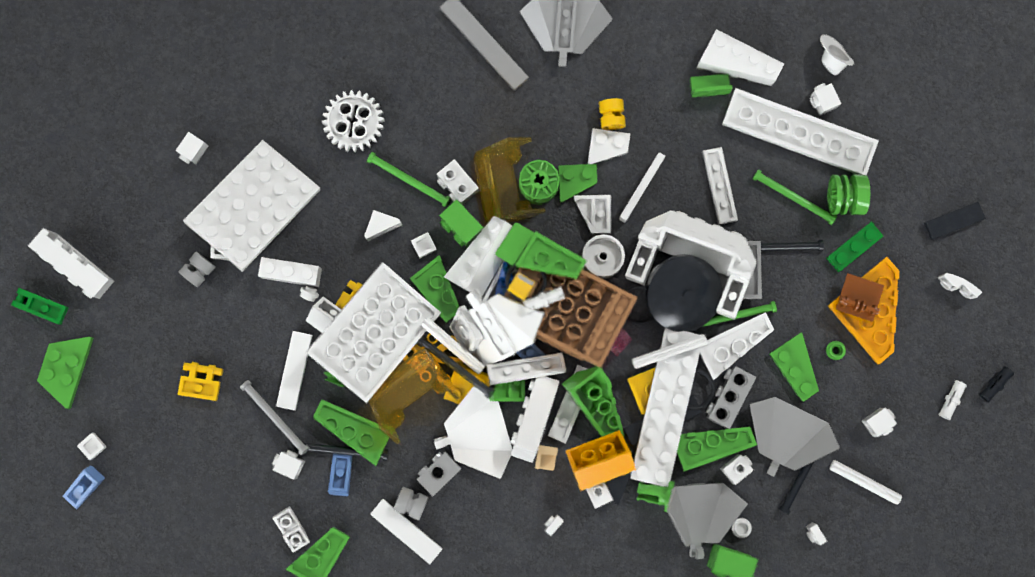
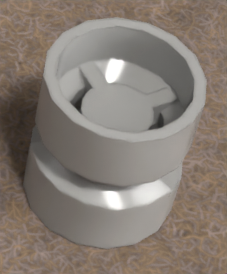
(203, 267)
(411, 503)

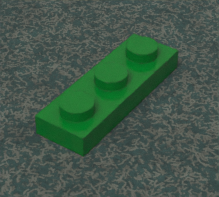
(854, 246)

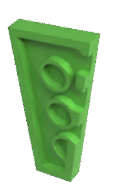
(354, 430)
(708, 446)

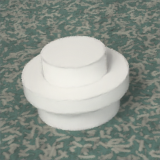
(309, 293)
(741, 528)

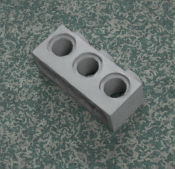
(739, 391)

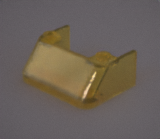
(498, 181)
(405, 386)

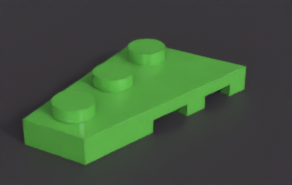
(549, 257)
(796, 367)

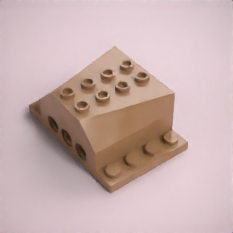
(586, 319)

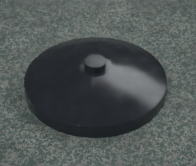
(683, 293)

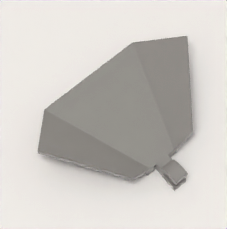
(565, 24)
(790, 434)
(703, 513)

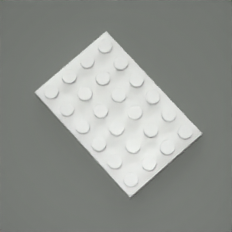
(252, 205)
(373, 332)

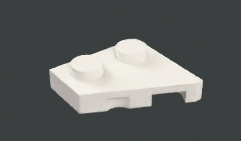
(596, 212)

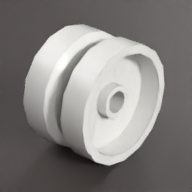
(606, 246)

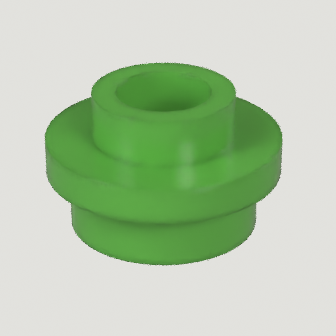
(841, 350)

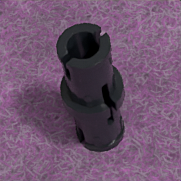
(996, 384)

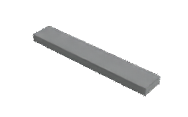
(484, 43)

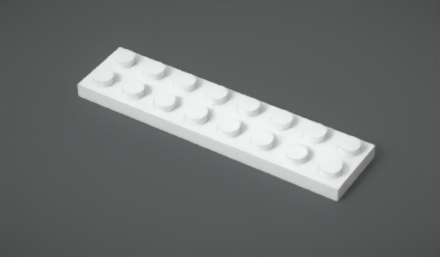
(800, 132)
(665, 412)

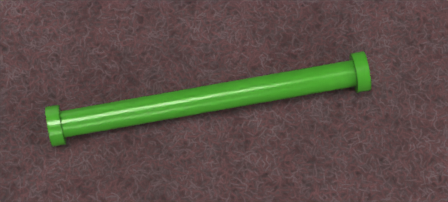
(408, 179)
(795, 197)
(744, 313)

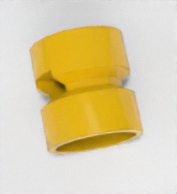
(612, 114)

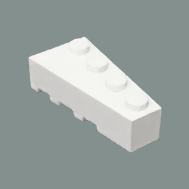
(739, 60)

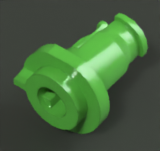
(655, 494)

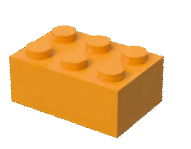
(600, 460)

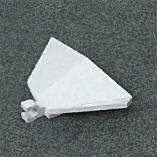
(503, 325)
(478, 434)

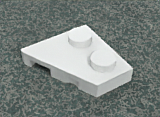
(607, 145)

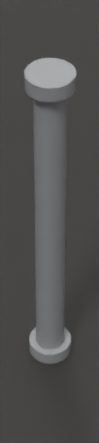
(274, 417)

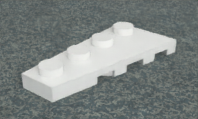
(732, 344)

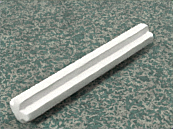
(452, 345)
(669, 351)
(865, 482)

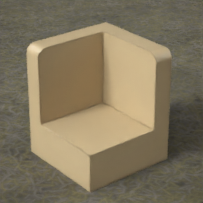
(546, 457)

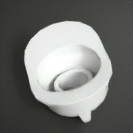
(834, 55)

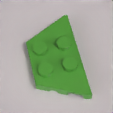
(64, 368)

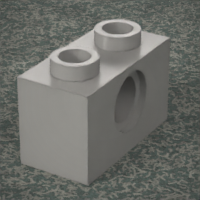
(449, 468)

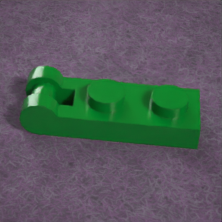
(40, 306)

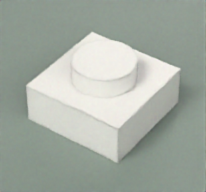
(423, 245)
(91, 446)
(553, 524)
(815, 534)

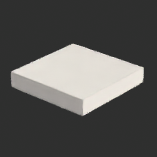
(466, 330)

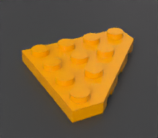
(876, 336)

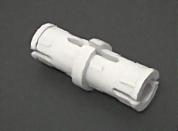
(544, 299)
(952, 400)

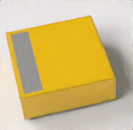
(521, 286)

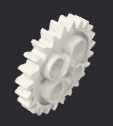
(336, 118)

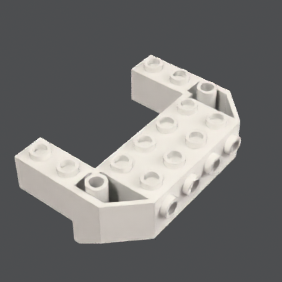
(681, 235)

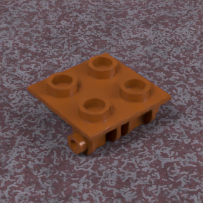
(860, 297)

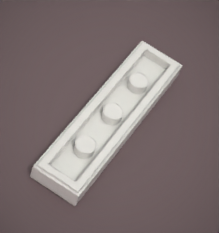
(720, 186)
(641, 188)
(526, 368)
(294, 370)
(565, 416)
(406, 531)

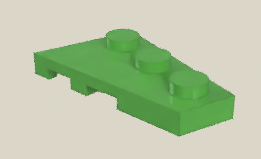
(436, 288)
(321, 556)

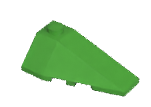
(594, 397)

